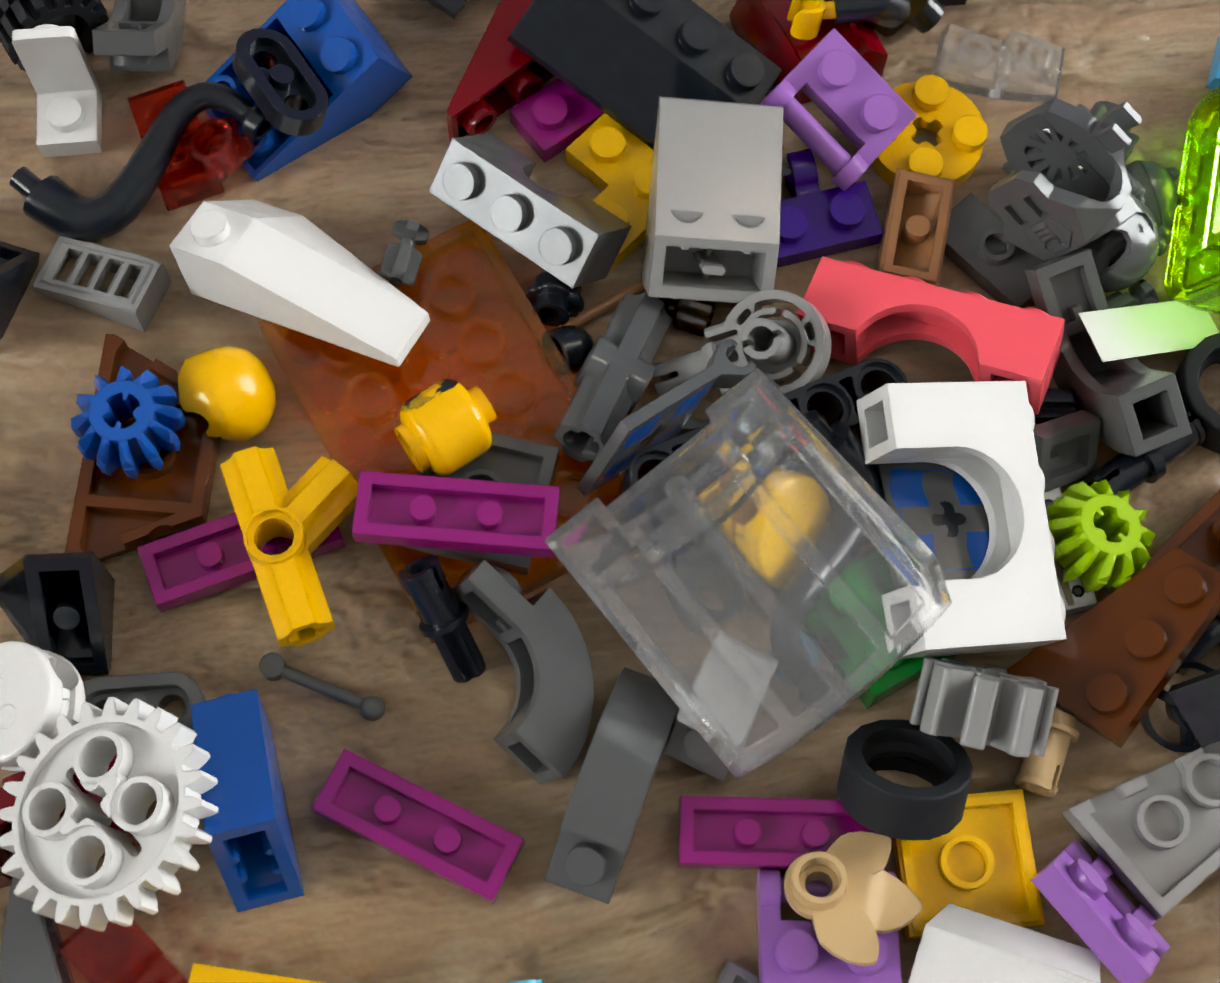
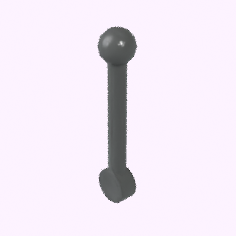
(274, 668)

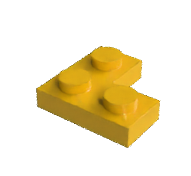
(621, 170)

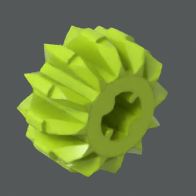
(1098, 536)

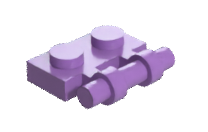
(1102, 914)

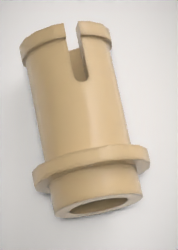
(1041, 773)

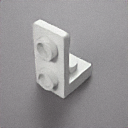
(65, 89)

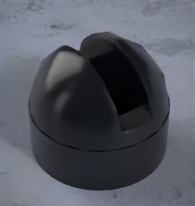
(573, 344)

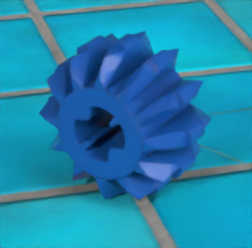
(118, 401)

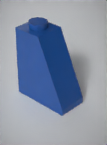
(252, 824)

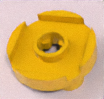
(955, 122)

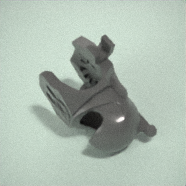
(1074, 192)

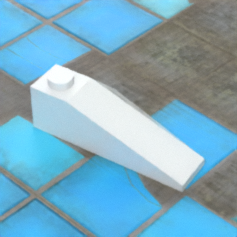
(295, 277)

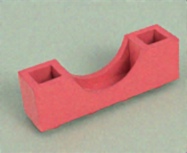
(881, 308)

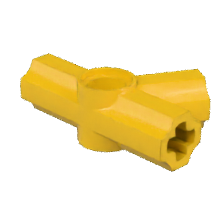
(303, 514)

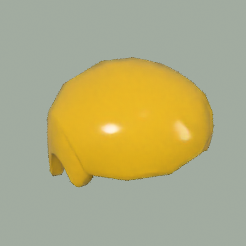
(229, 391)

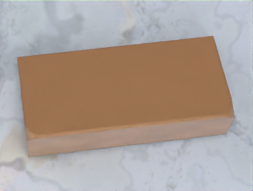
(916, 226)

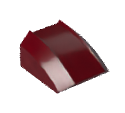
(767, 30)

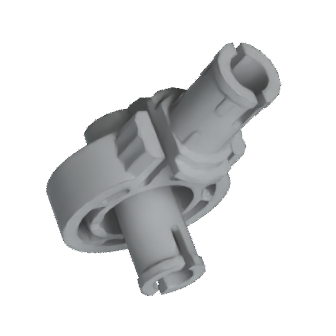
(770, 344)

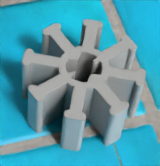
(984, 706)

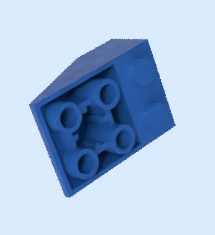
(348, 61)

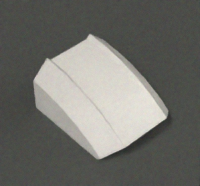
(982, 949)

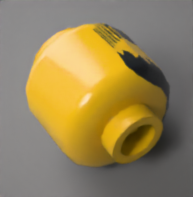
(445, 427)

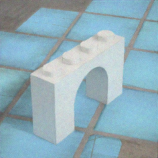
(990, 441)

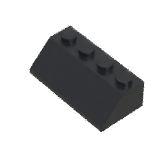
(638, 50)

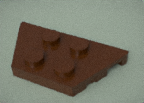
(123, 513)

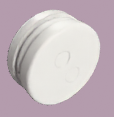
(32, 694)

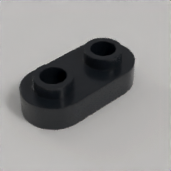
(287, 88)

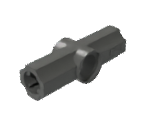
(613, 376)

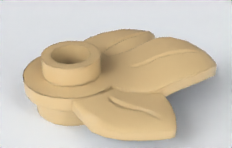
(861, 898)

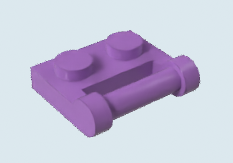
(851, 98)
(791, 950)

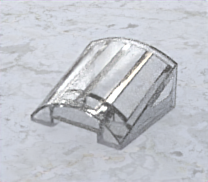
(756, 576)

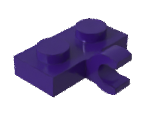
(826, 220)

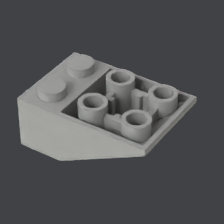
(713, 200)

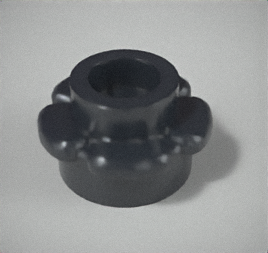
(554, 300)

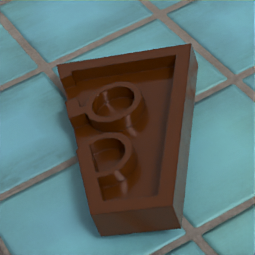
(1128, 645)

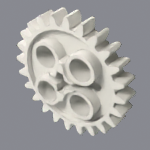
(61, 858)

